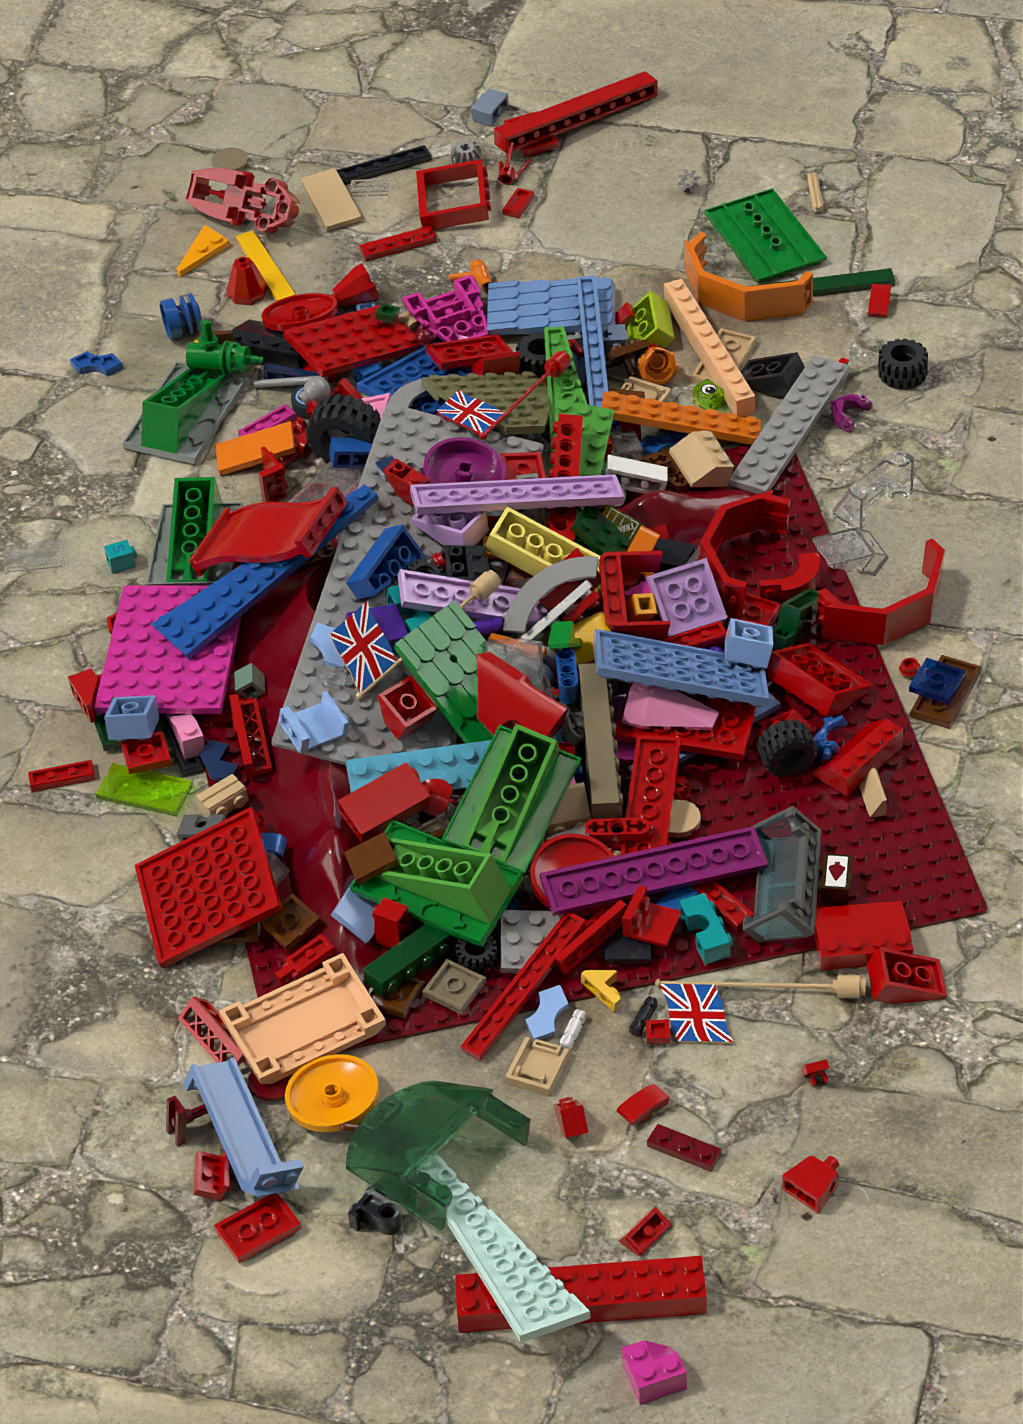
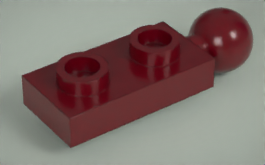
(424, 335)

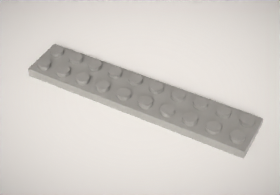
(789, 425)

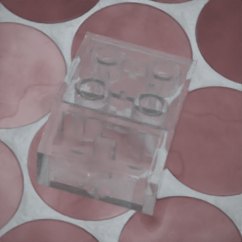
(852, 551)

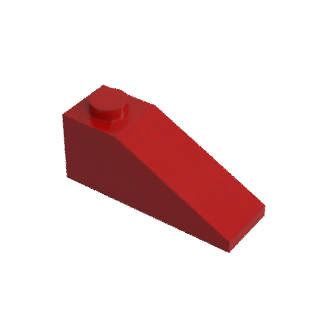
(85, 689)

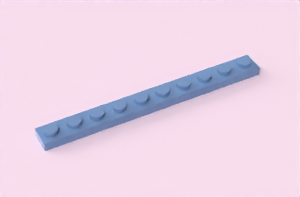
(592, 339)

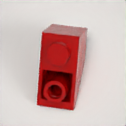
(401, 477)
(571, 1117)

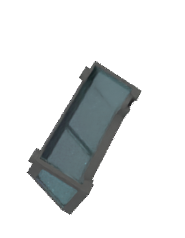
(789, 884)

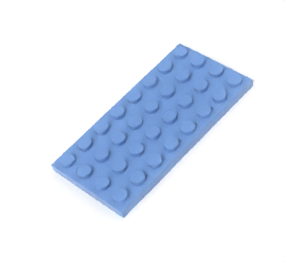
(678, 668)

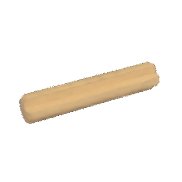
(815, 192)

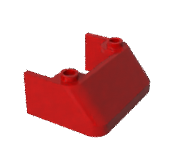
(621, 571)

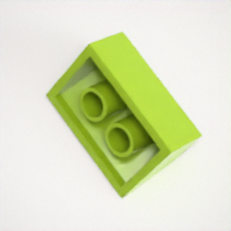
(651, 321)

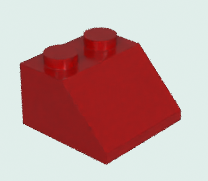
(406, 707)

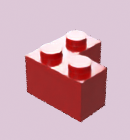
(392, 922)

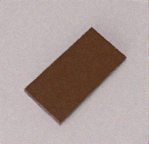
(940, 713)

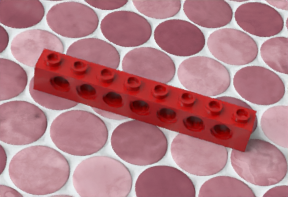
(566, 464)

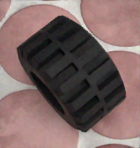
(532, 354)
(903, 363)
(787, 748)

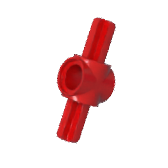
(302, 449)

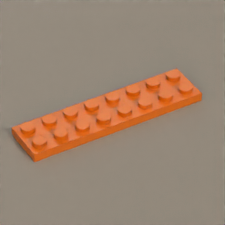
(681, 418)

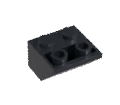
(465, 561)

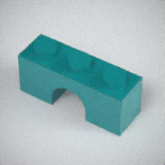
(417, 616)
(699, 913)

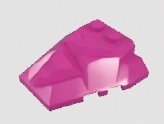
(452, 314)

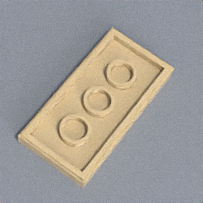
(331, 199)
(737, 345)

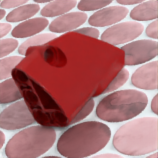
(511, 699)

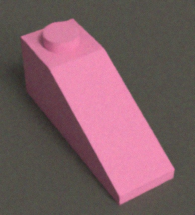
(187, 734)

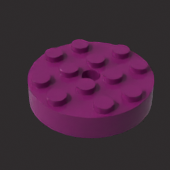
(462, 461)

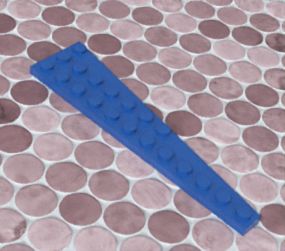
(223, 602)

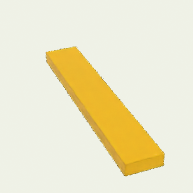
(257, 253)

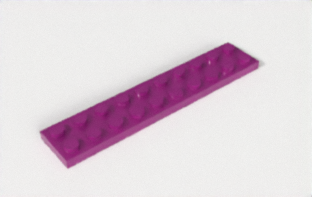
(655, 868)

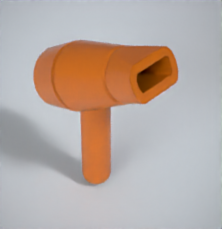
(478, 271)

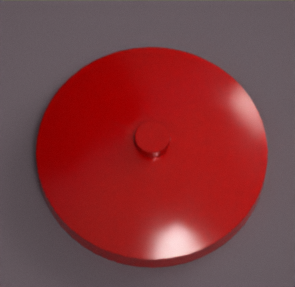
(299, 311)
(564, 852)

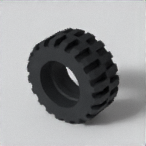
(344, 414)

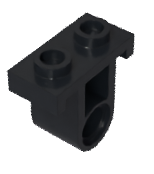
(376, 1212)

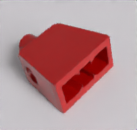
(812, 1181)

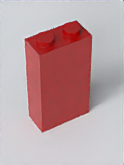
(385, 799)

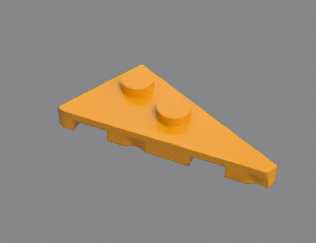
(205, 246)

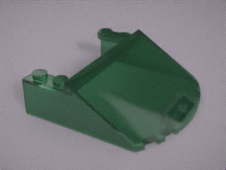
(411, 1129)

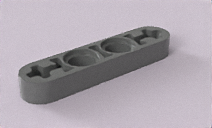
(573, 724)

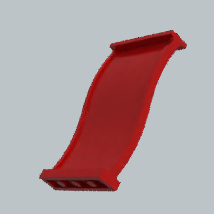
(268, 531)

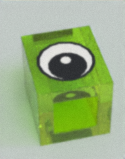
(708, 395)

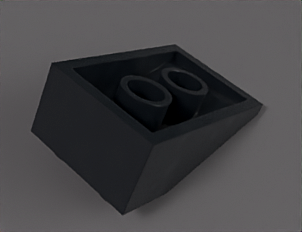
(773, 374)

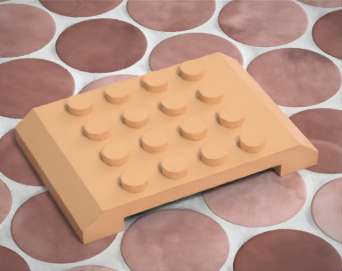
(303, 1020)

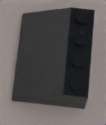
(267, 344)

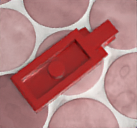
(305, 959)

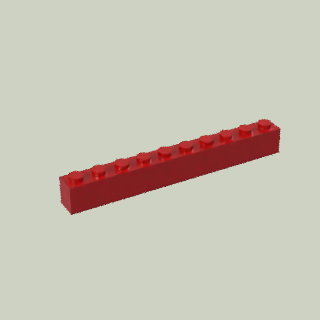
(576, 112)

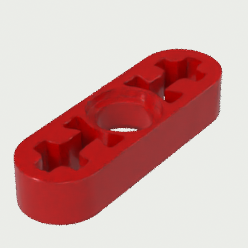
(633, 823)

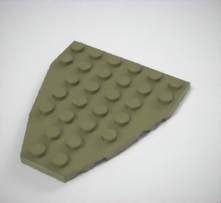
(501, 393)

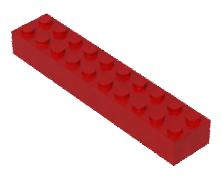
(606, 1289)

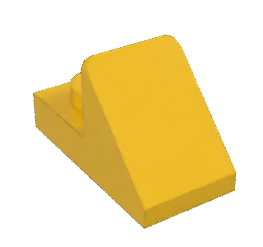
(598, 983)

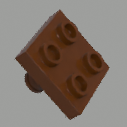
(627, 355)

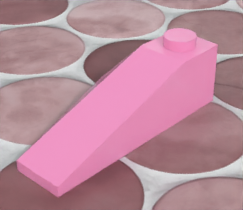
(666, 708)

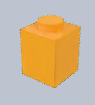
(641, 607)

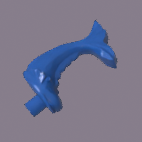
(828, 748)

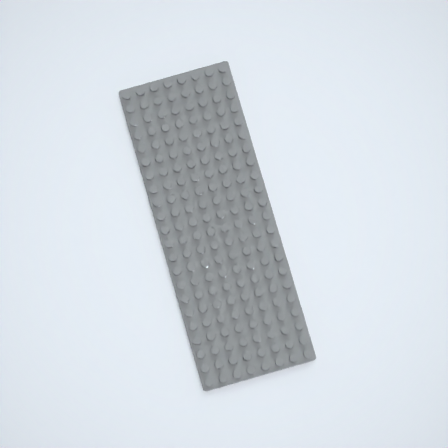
(408, 437)

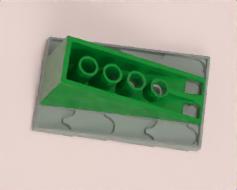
(184, 413)
(182, 530)

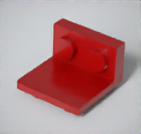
(272, 478)
(648, 920)

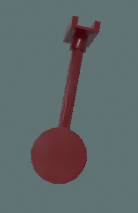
(178, 1116)

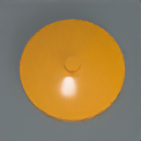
(332, 1092)

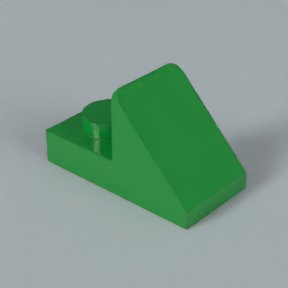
(563, 636)

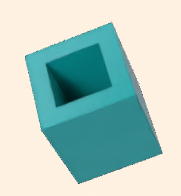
(120, 556)

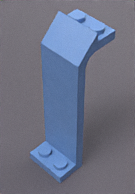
(242, 1129)

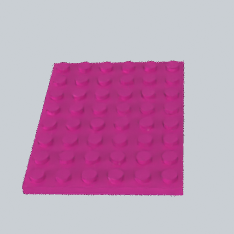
(147, 664)

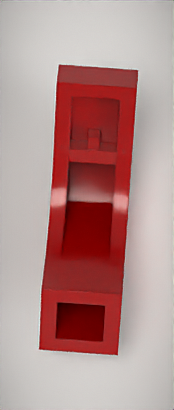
(786, 588)

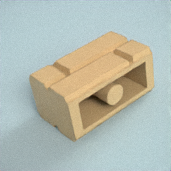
(222, 797)

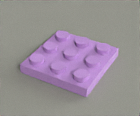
(687, 597)

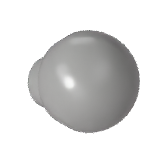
(315, 389)

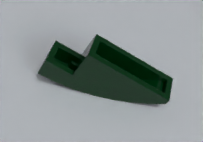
(795, 619)

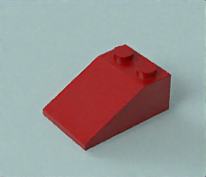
(905, 977)

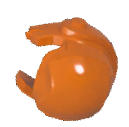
(658, 366)

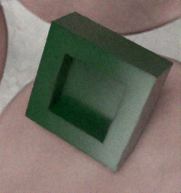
(387, 313)

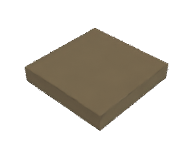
(454, 986)

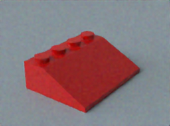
(816, 678)
(853, 933)

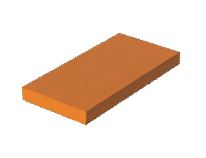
(246, 450)

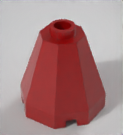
(245, 282)
(355, 288)

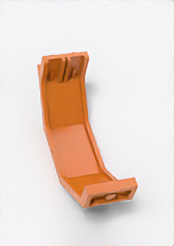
(741, 301)

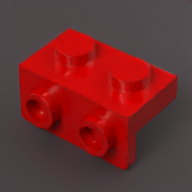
(211, 1175)

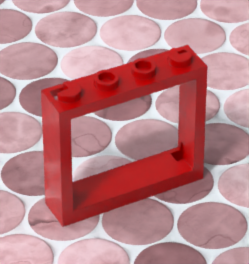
(457, 215)

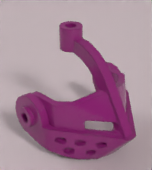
(850, 400)

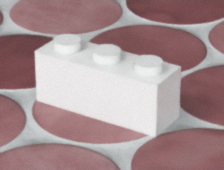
(636, 475)

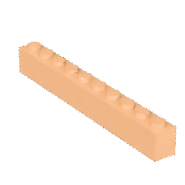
(709, 348)

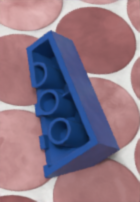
(391, 552)

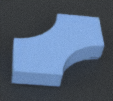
(322, 640)
(551, 1005)

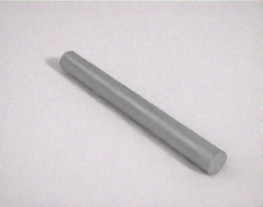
(283, 381)

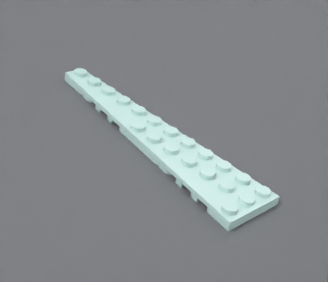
(515, 1279)

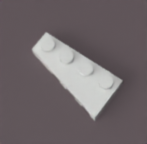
(565, 606)

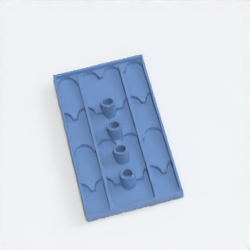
(538, 304)

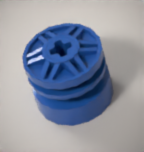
(180, 316)

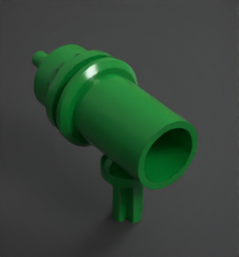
(227, 357)

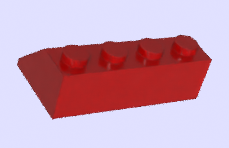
(864, 751)

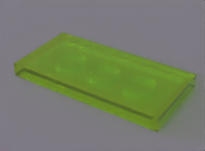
(144, 790)

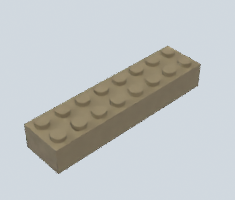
(599, 745)

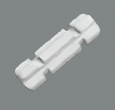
(573, 1029)

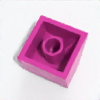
(653, 1370)

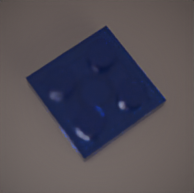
(937, 681)

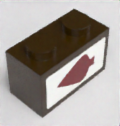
(835, 878)

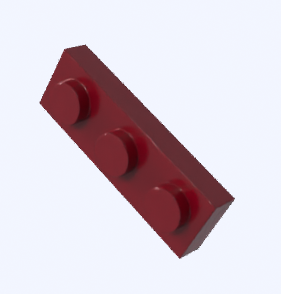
(684, 1147)

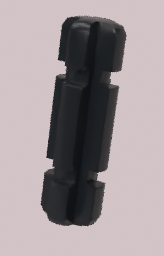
(643, 1014)

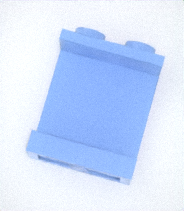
(314, 724)

